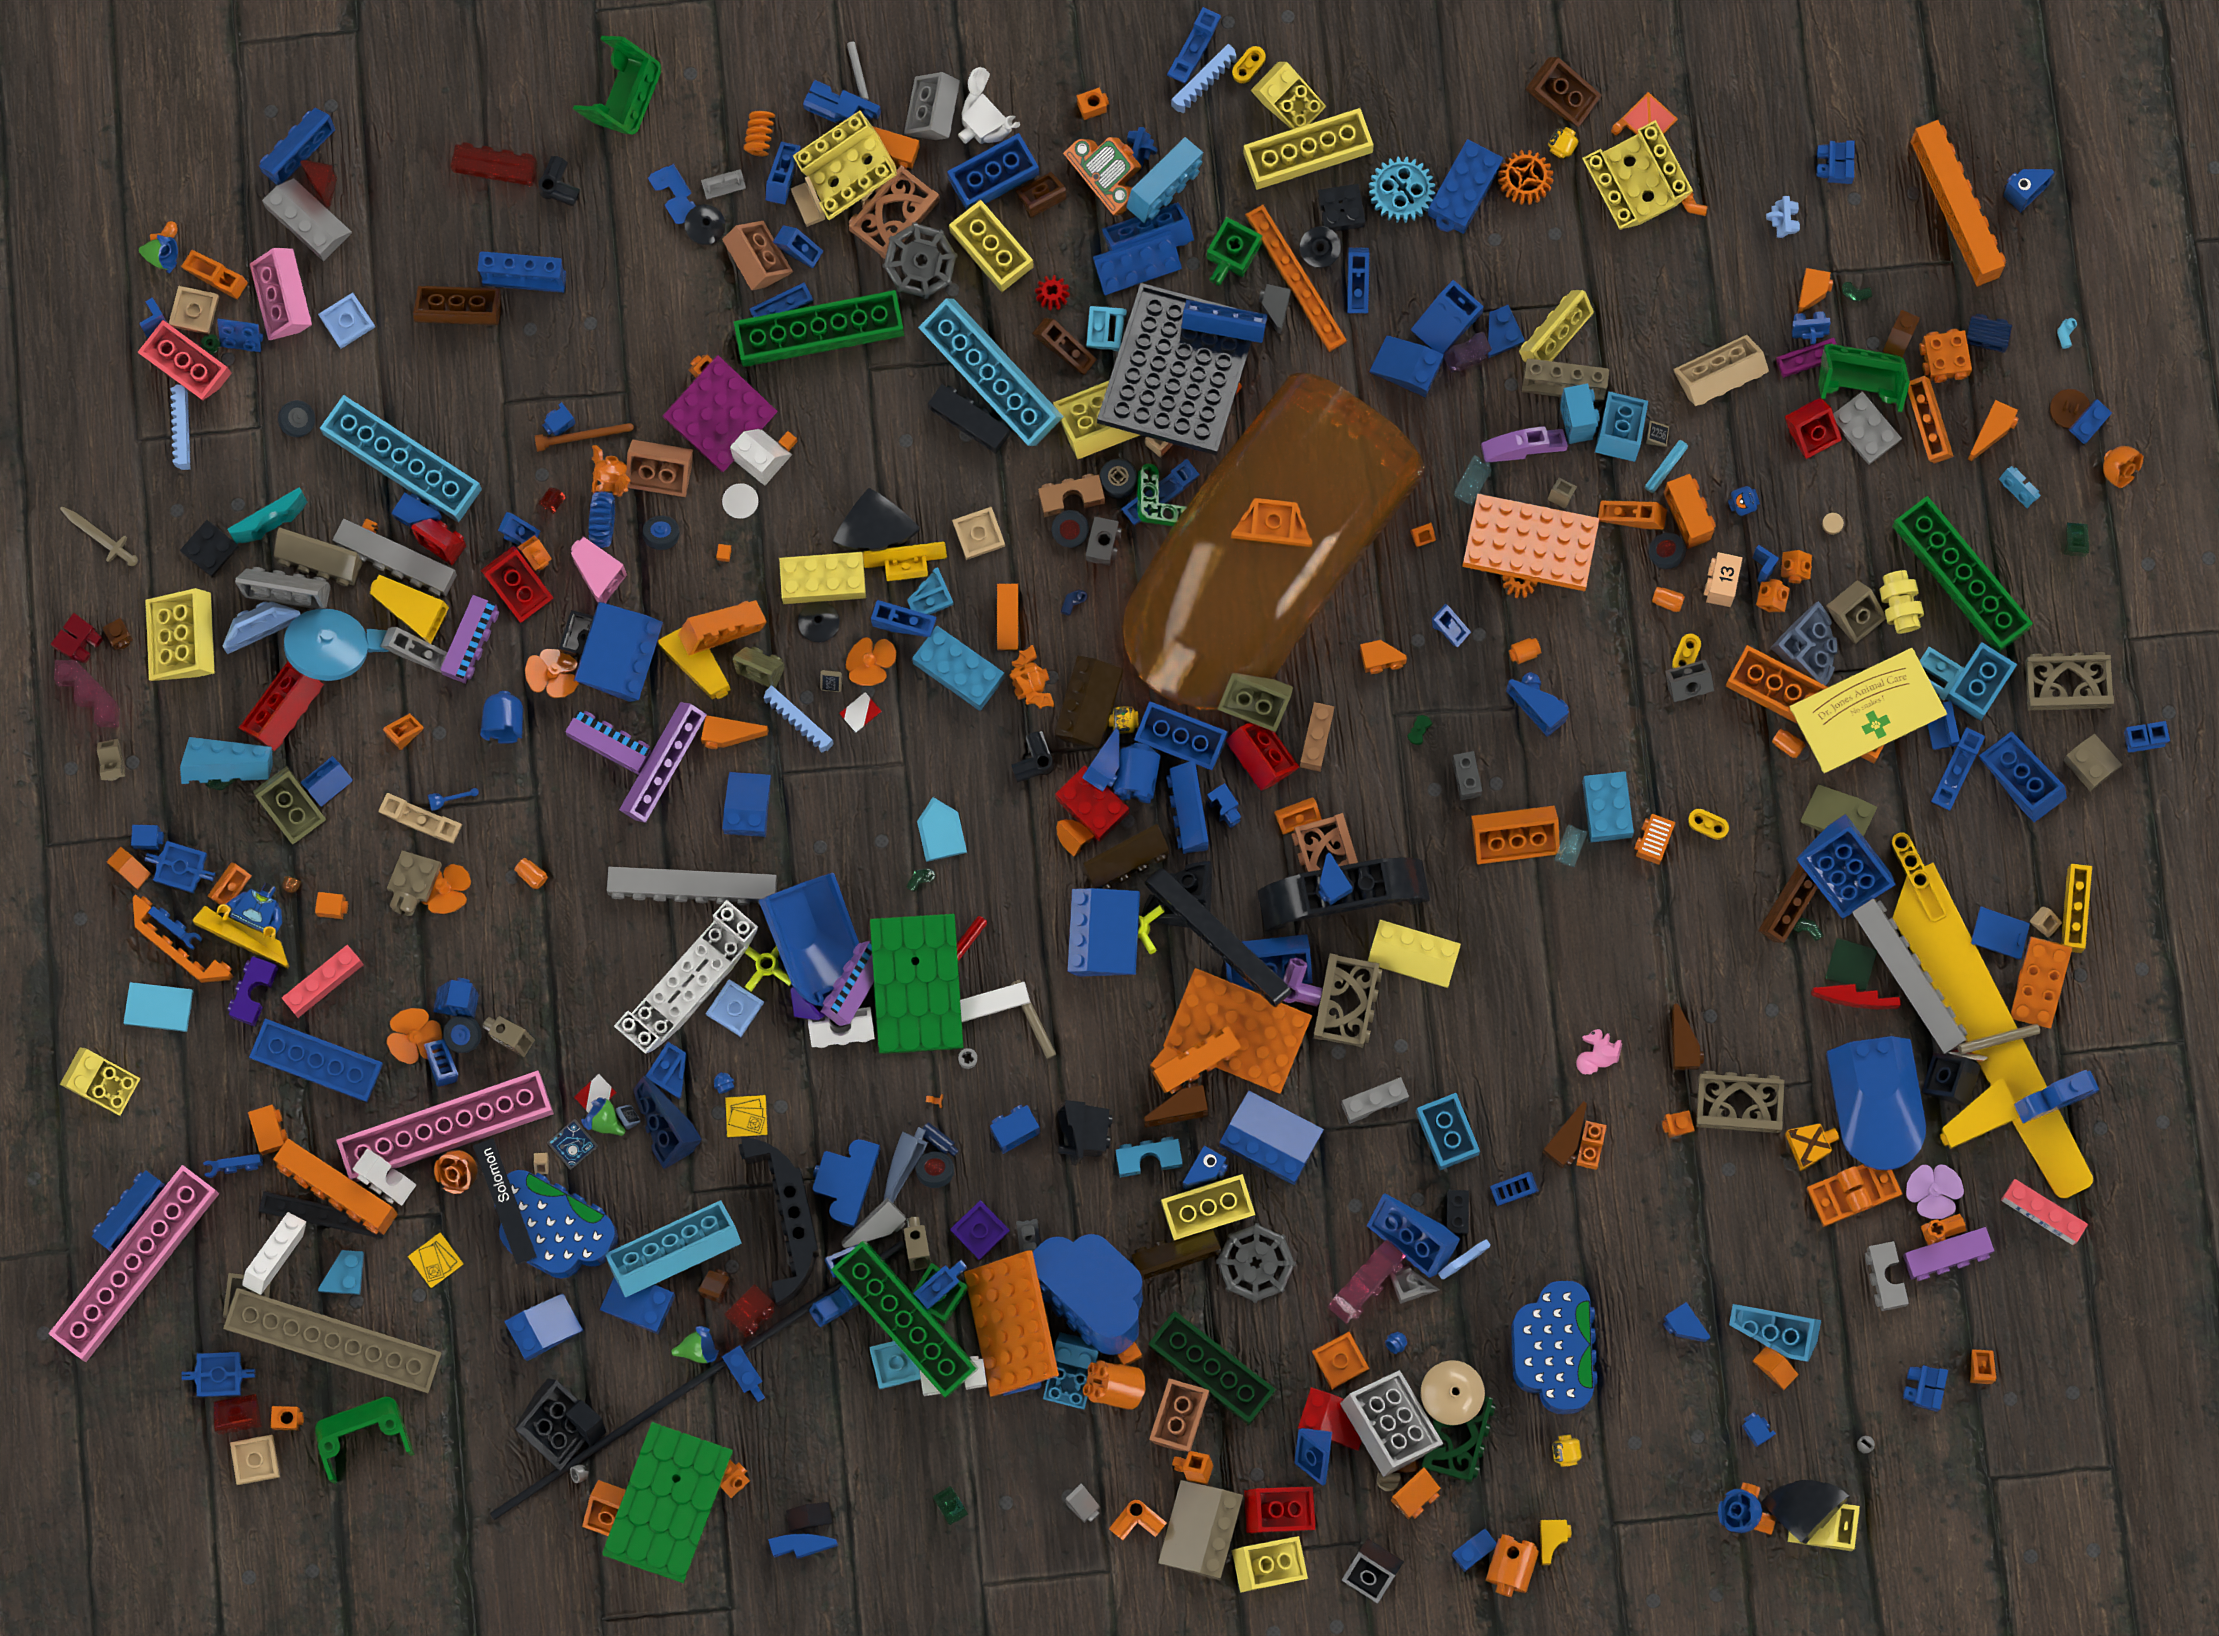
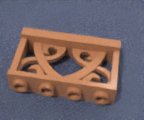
(922, 206)
(1339, 834)

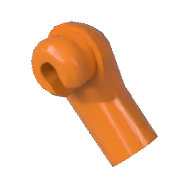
(1691, 206)
(169, 231)

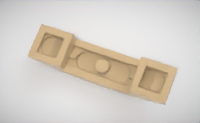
(419, 819)

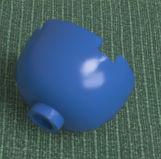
(1740, 1511)

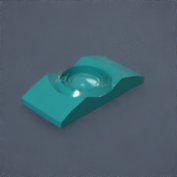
(269, 517)

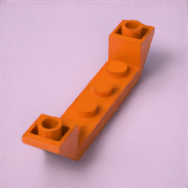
(213, 973)

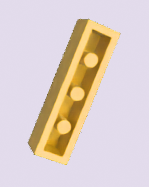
(2076, 907)

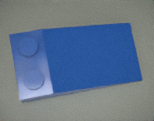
(2024, 776)
(1418, 1237)

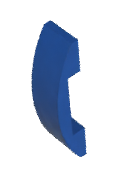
(1194, 46)
(1169, 488)
(1957, 769)

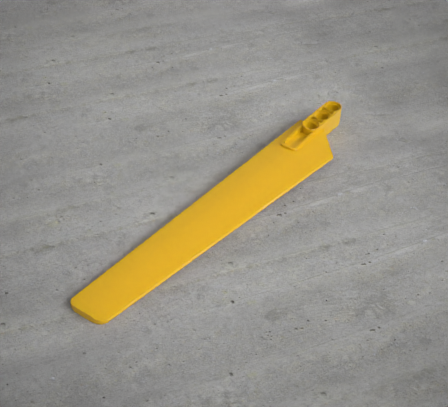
(1945, 949)

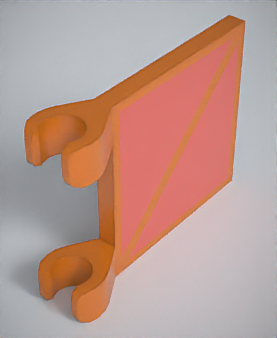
(1644, 112)

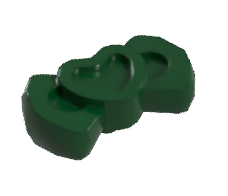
(1421, 724)

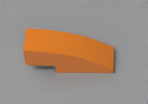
(215, 274)
(1007, 616)

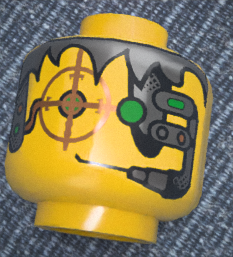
(1563, 142)
(1124, 719)
(1566, 1450)

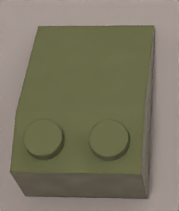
(758, 667)
(1256, 700)
(289, 805)
(1829, 805)

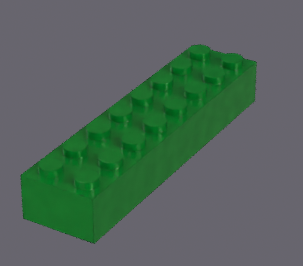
(819, 328)
(1962, 574)
(904, 1319)

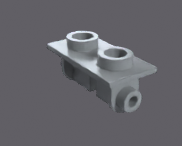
(723, 184)

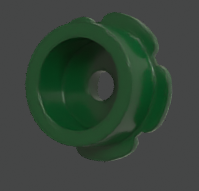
(215, 344)

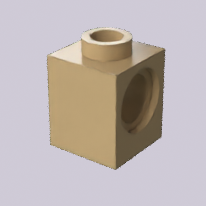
(1157, 446)

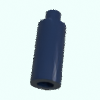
(939, 1140)

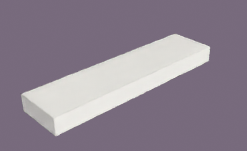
(994, 1001)

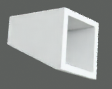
(759, 454)

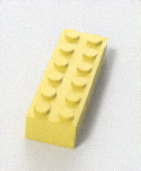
(1308, 148)

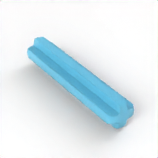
(1666, 466)

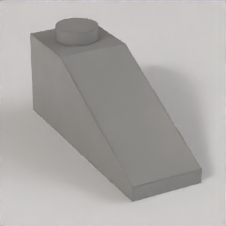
(413, 648)
(877, 1224)
(1083, 1504)

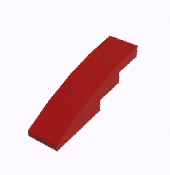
(1848, 996)

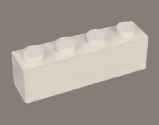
(274, 1253)

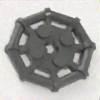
(908, 260)
(1260, 1251)

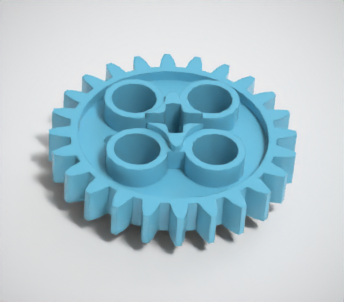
(1386, 199)

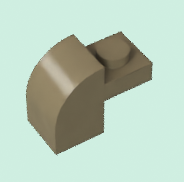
(110, 760)

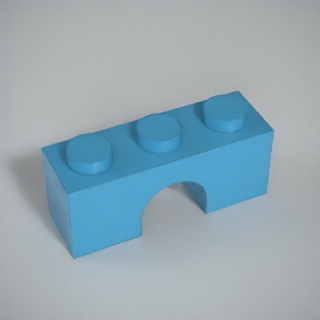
(1165, 1151)

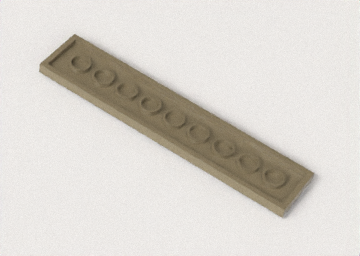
(332, 1340)

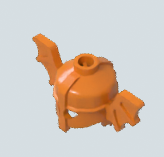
(610, 473)
(1030, 679)

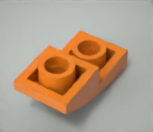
(1591, 1145)

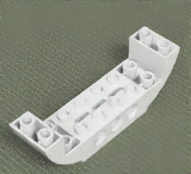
(689, 980)

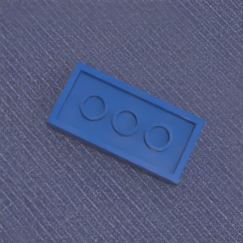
(1137, 262)

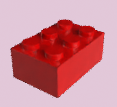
(1090, 806)

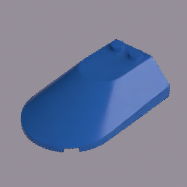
(811, 934)
(1878, 1101)

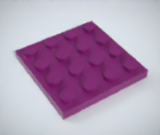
(717, 411)

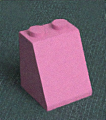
(598, 569)

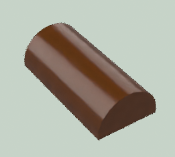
(457, 305)

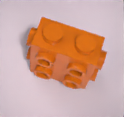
(1946, 355)

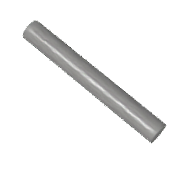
(857, 70)

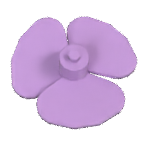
(1934, 1185)

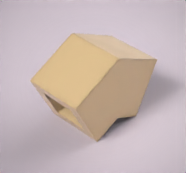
(541, 1163)

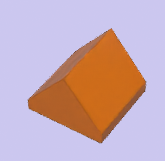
(1423, 534)

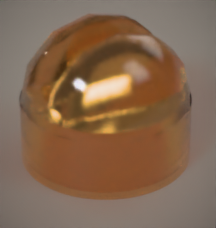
(291, 884)

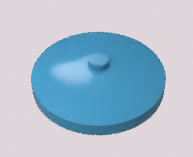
(325, 644)

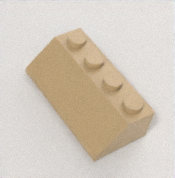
(1721, 370)

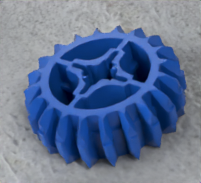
(601, 519)

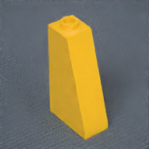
(412, 607)
(699, 667)
(1984, 1114)

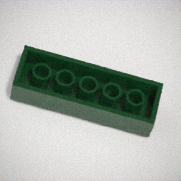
(1211, 1368)

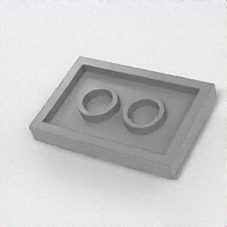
(1866, 428)

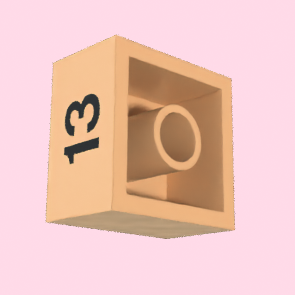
(1724, 577)

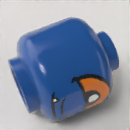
(1743, 500)

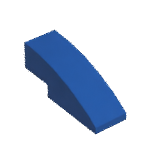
(800, 1543)

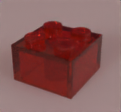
(750, 1311)

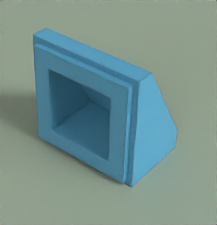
(375, 639)

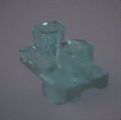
(1570, 846)

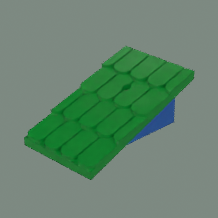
(920, 1002)
(667, 1502)

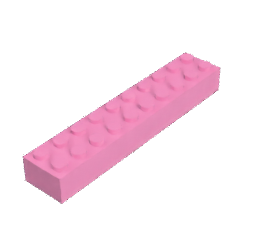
(450, 1124)
(133, 1263)

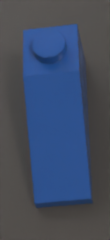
(782, 173)
(1358, 280)
(902, 620)
(1105, 764)

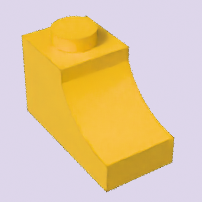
(1552, 1535)

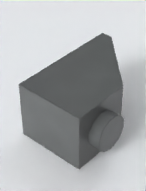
(1275, 304)

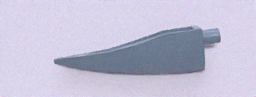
(905, 1159)

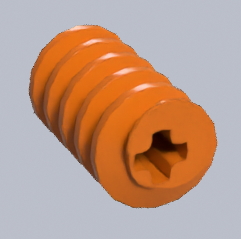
(757, 133)

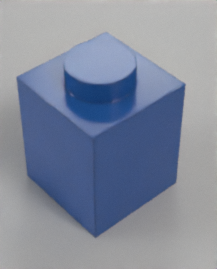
(146, 837)

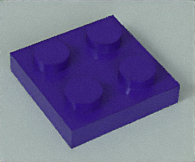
(979, 1230)

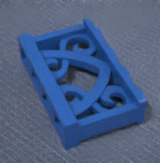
(522, 271)

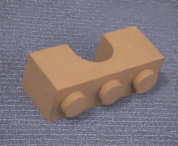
(1087, 488)
(1317, 737)

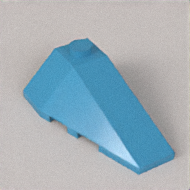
(1785, 1333)

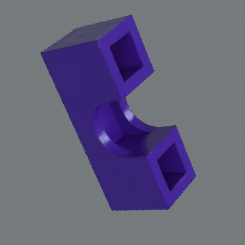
(256, 973)

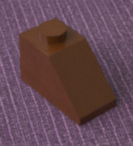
(1901, 333)
(714, 1285)

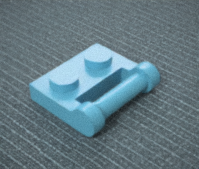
(1099, 327)
(1942, 668)

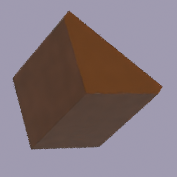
(1041, 194)

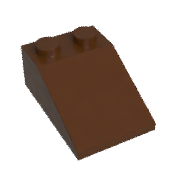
(1563, 91)
(1183, 1106)

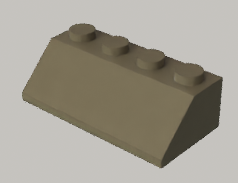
(317, 557)

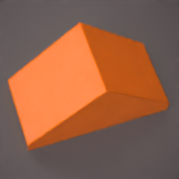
(403, 730)
(129, 867)
(1775, 1367)
(1982, 1367)

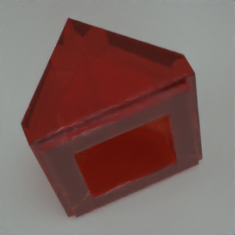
(552, 499)

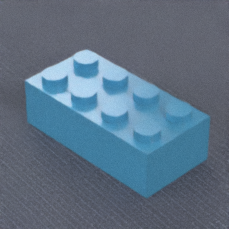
(1165, 180)
(958, 668)

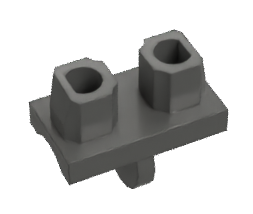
(1028, 1235)

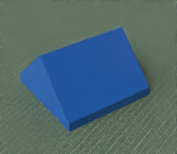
(1313, 1453)

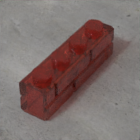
(493, 164)

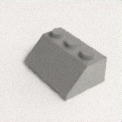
(932, 106)

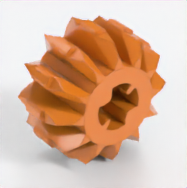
(1516, 587)

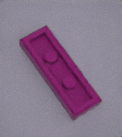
(1802, 359)

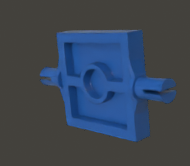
(180, 867)
(218, 1374)

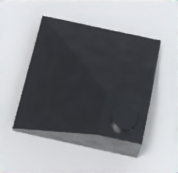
(547, 1425)

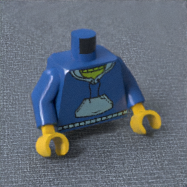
(255, 910)

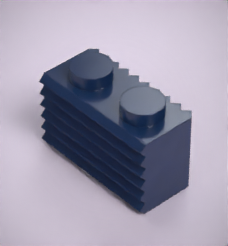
(1988, 333)

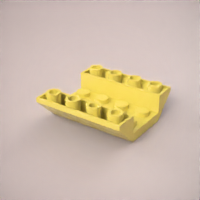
(842, 156)
(1653, 172)

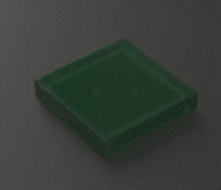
(1851, 964)

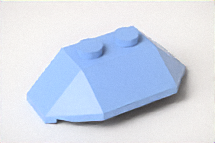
(257, 624)

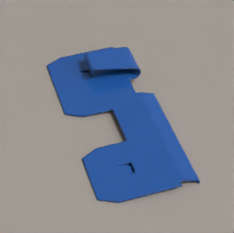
(680, 205)

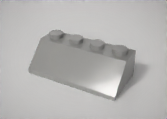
(306, 218)

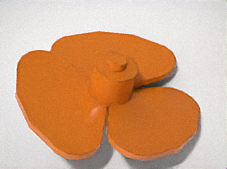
(866, 666)
(551, 669)
(443, 897)
(417, 1030)

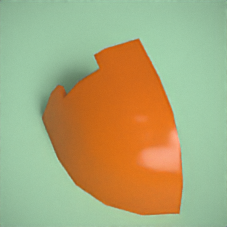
(1073, 835)

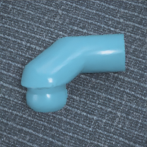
(2065, 330)

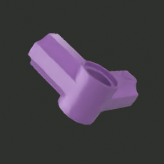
(1302, 992)

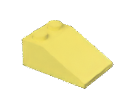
(1269, 1564)

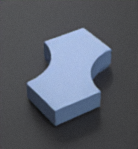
(1467, 1257)

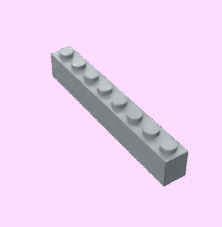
(689, 885)
(1910, 976)

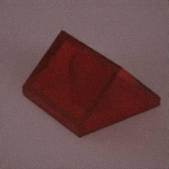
(322, 178)
(236, 1414)

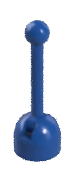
(436, 800)

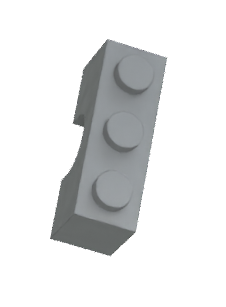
(1367, 1102)
(1888, 1295)

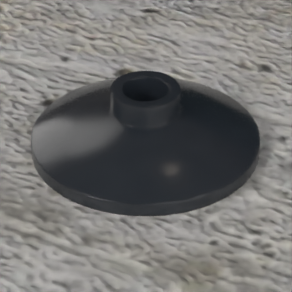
(704, 234)
(1317, 236)
(818, 631)

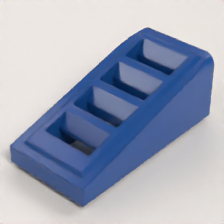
(444, 1075)
(1531, 1182)

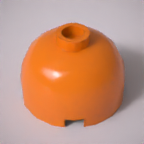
(2121, 464)
(456, 1171)

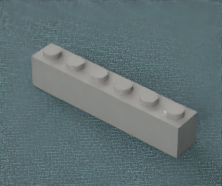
(395, 558)

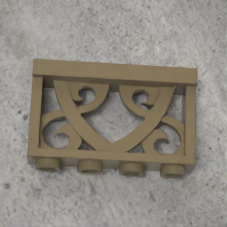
(1552, 377)
(2047, 701)
(1335, 974)
(1716, 1120)

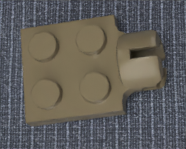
(412, 881)

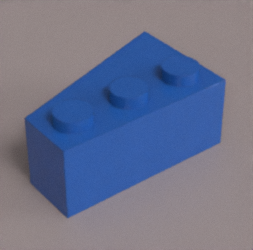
(456, 998)

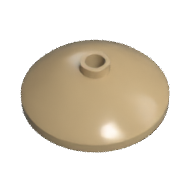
(1438, 1396)

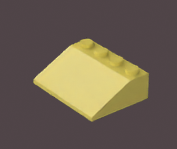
(1081, 424)
(180, 635)

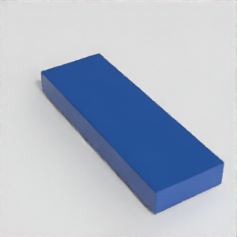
(789, 300)

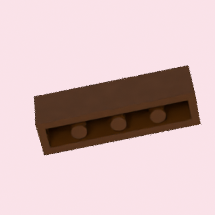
(1789, 906)

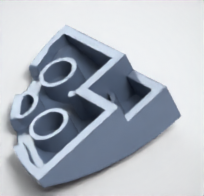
(1809, 645)

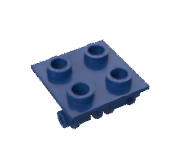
(239, 335)

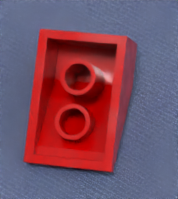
(439, 540)
(517, 584)
(1326, 1414)
(1279, 1509)

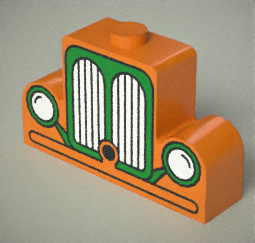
(1105, 169)

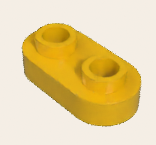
(1248, 65)
(1685, 654)
(1708, 823)

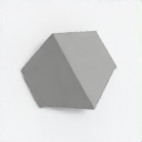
(1410, 1285)

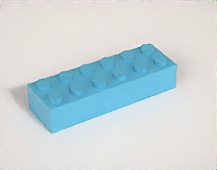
(673, 1248)

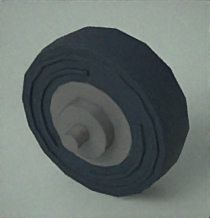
(296, 418)

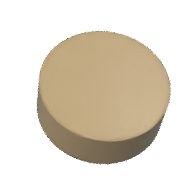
(1832, 523)

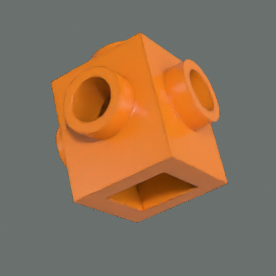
(1796, 566)
(1773, 596)
(734, 1479)

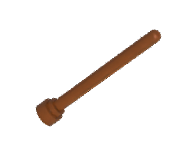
(543, 441)

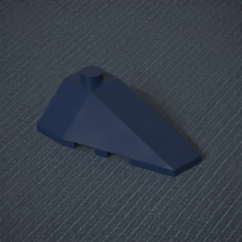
(669, 1128)

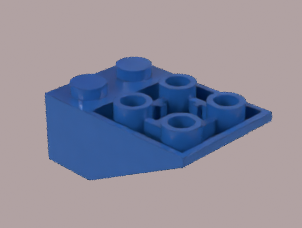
(1447, 318)

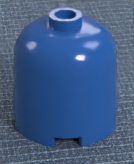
(502, 718)

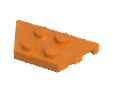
(1273, 523)

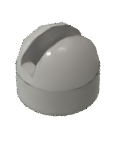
(1862, 1447)
(578, 1473)

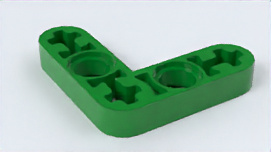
(1152, 503)

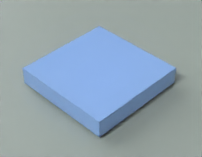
(346, 320)
(735, 1008)

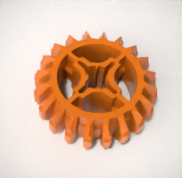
(1518, 173)

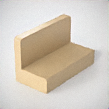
(808, 203)

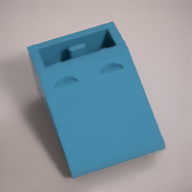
(1072, 1363)

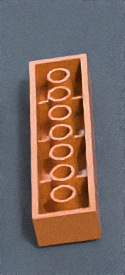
(1958, 203)
(1775, 686)

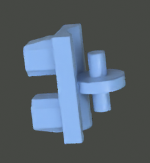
(1781, 217)

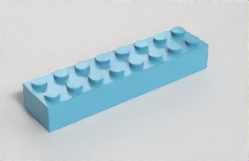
(991, 372)
(400, 458)

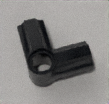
(553, 175)
(1030, 767)

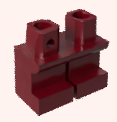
(84, 634)

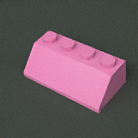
(280, 293)

